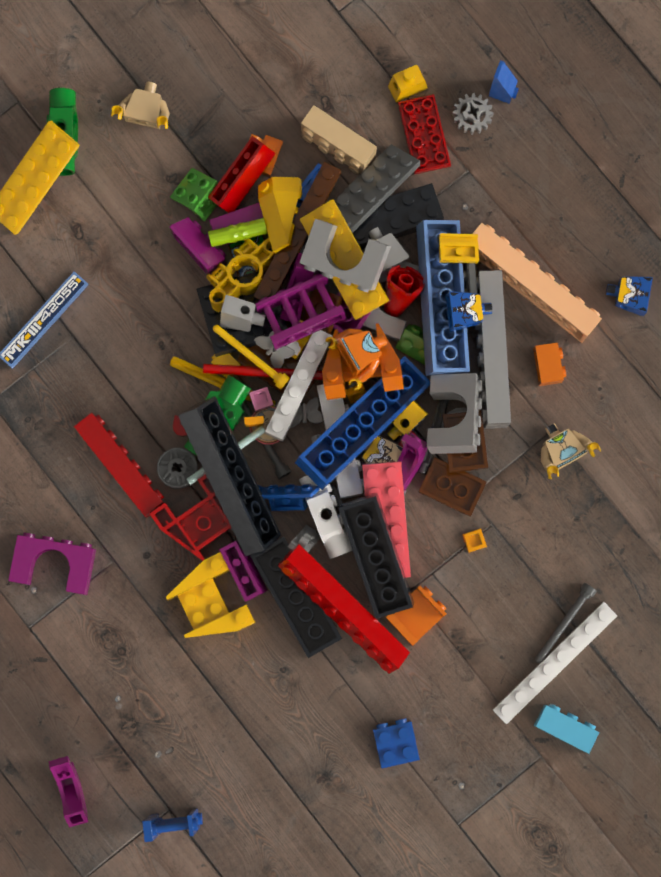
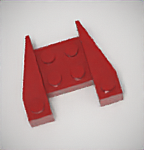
(197, 525)

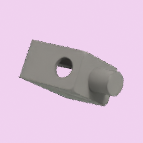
(396, 254)
(239, 314)

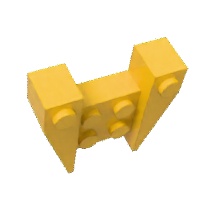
(204, 602)

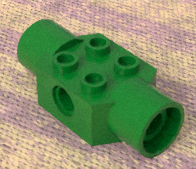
(64, 114)
(230, 399)

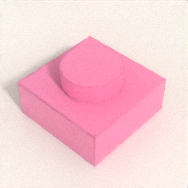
(261, 399)

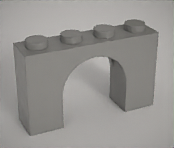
(317, 257)
(391, 326)
(464, 436)

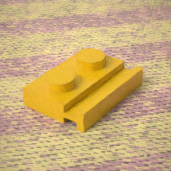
(458, 248)

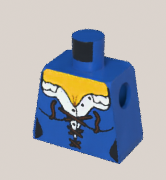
(631, 294)
(465, 310)

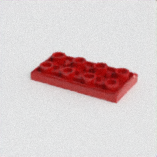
(424, 133)

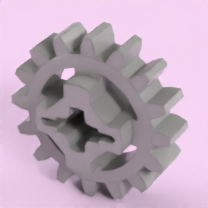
(480, 109)

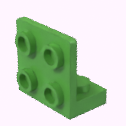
(194, 193)

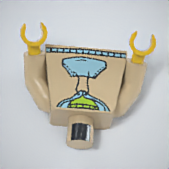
(564, 449)

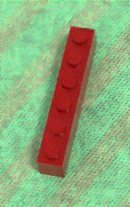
(119, 465)

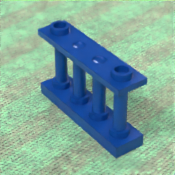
(154, 826)

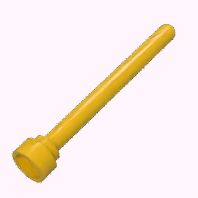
(279, 378)

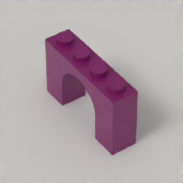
(29, 549)

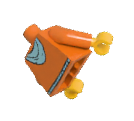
(359, 352)

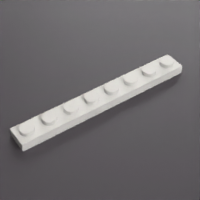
(554, 662)

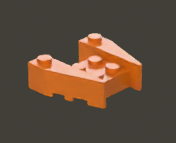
(337, 371)

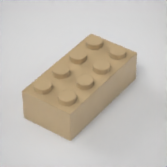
(337, 140)

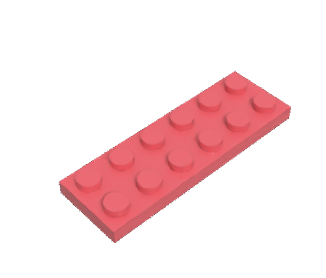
(387, 482)

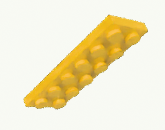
(35, 176)
(346, 255)

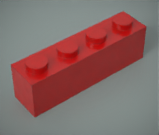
(241, 175)

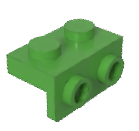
(412, 343)

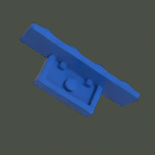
(289, 496)

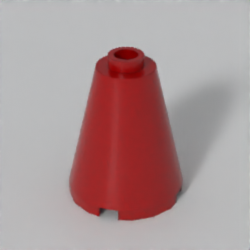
(402, 289)

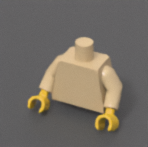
(143, 108)

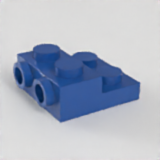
(396, 743)

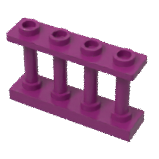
(300, 330)

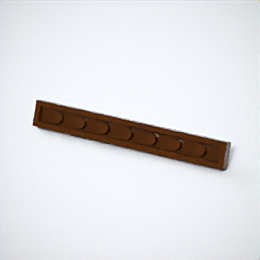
(286, 257)

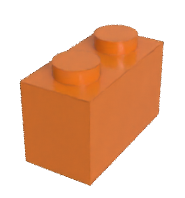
(549, 364)

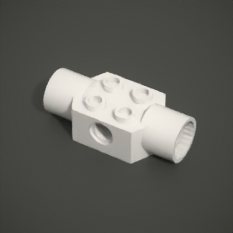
(330, 530)

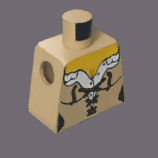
(381, 451)

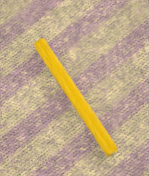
(198, 373)

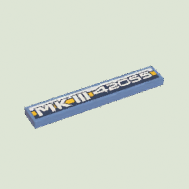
(43, 319)

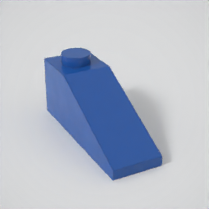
(503, 84)

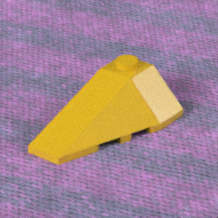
(278, 205)

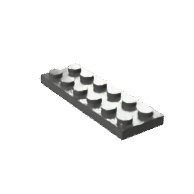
(375, 185)

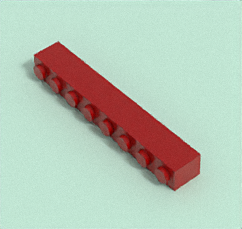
(343, 609)

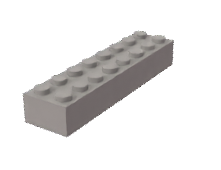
(493, 352)

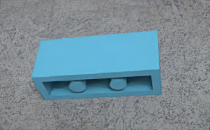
(567, 728)

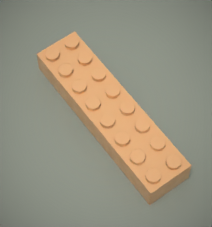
(535, 284)

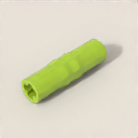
(237, 232)

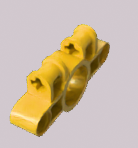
(246, 255)

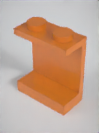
(418, 620)

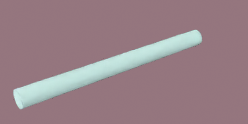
(242, 443)

